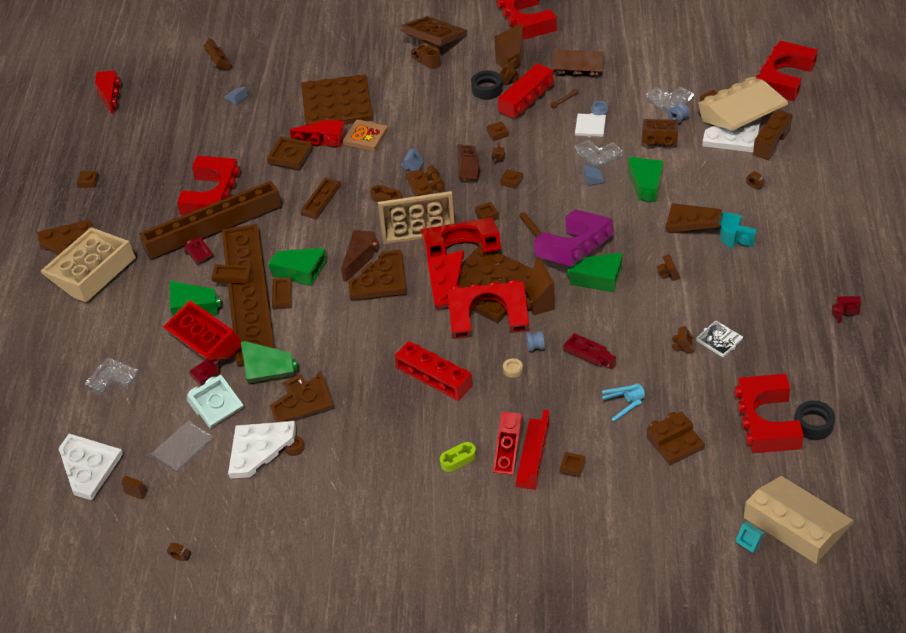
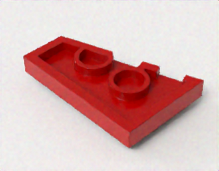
(444, 275)

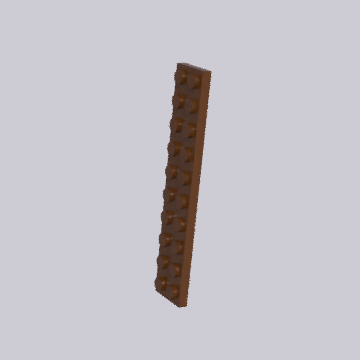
(248, 301)

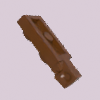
(217, 54)

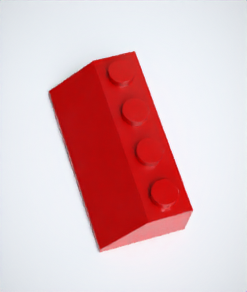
(203, 332)

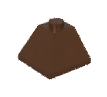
(509, 46)
(540, 290)

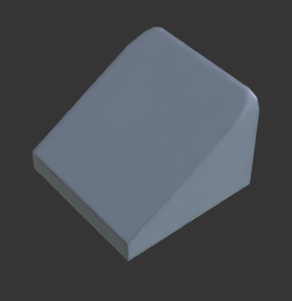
(237, 95)
(592, 175)

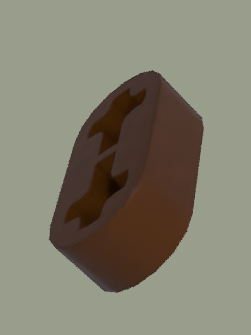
(383, 193)

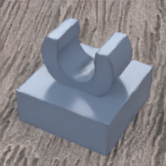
(412, 160)

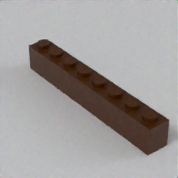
(210, 219)

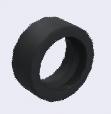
(486, 76)
(816, 408)

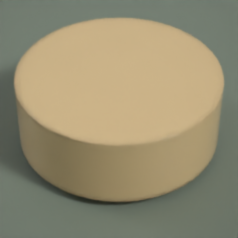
(512, 368)

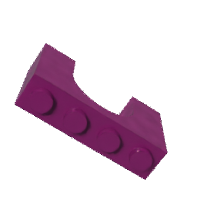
(590, 233)

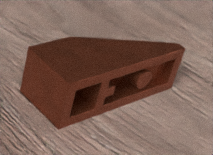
(467, 162)
(359, 252)

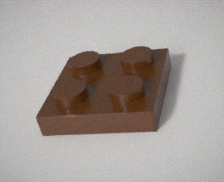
(289, 152)

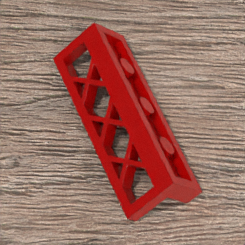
(533, 452)

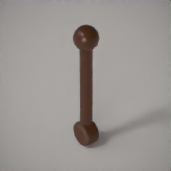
(554, 104)

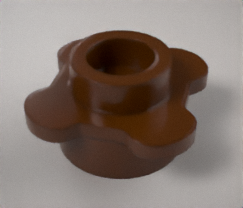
(497, 153)

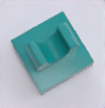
(749, 537)

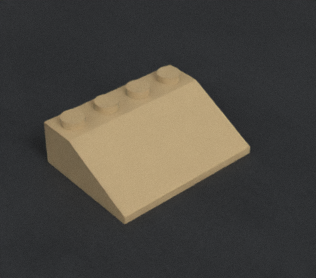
(740, 104)
(406, 216)
(89, 263)
(796, 518)

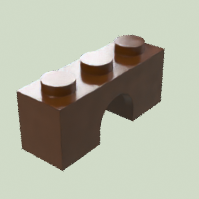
(776, 128)

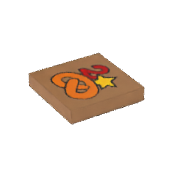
(365, 135)

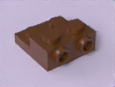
(660, 131)
(674, 437)

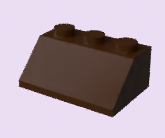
(578, 62)

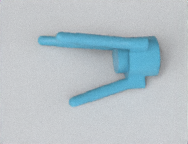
(631, 393)

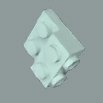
(214, 401)

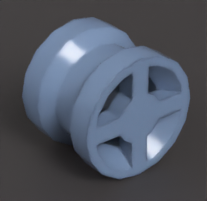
(678, 112)
(535, 341)

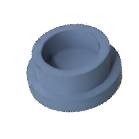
(599, 108)

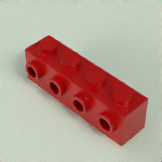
(525, 90)
(433, 370)

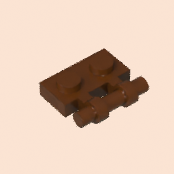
(420, 181)

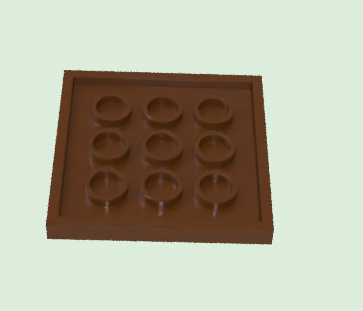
(337, 99)
(475, 271)

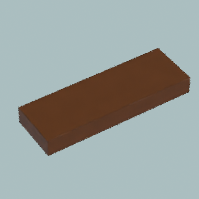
(320, 198)

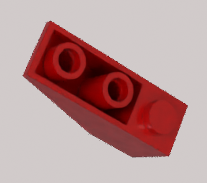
(107, 88)
(321, 133)
(508, 443)

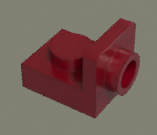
(198, 250)
(846, 306)
(205, 370)

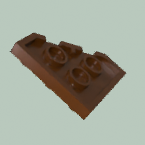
(62, 237)
(380, 278)

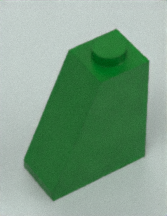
(645, 177)
(299, 264)
(597, 272)
(202, 296)
(266, 363)

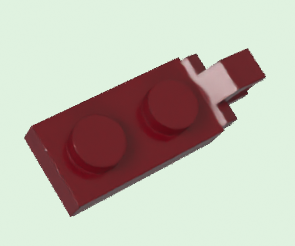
(589, 351)

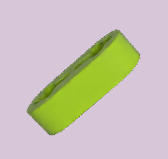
(458, 457)

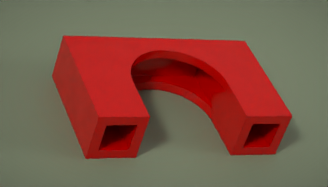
(533, 24)
(783, 56)
(210, 169)
(478, 231)
(509, 295)
(763, 434)

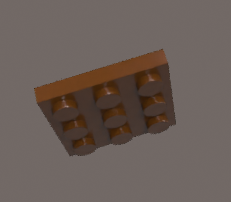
(433, 30)

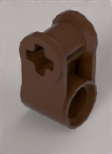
(427, 55)

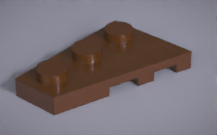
(692, 218)
(303, 402)

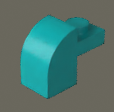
(732, 231)

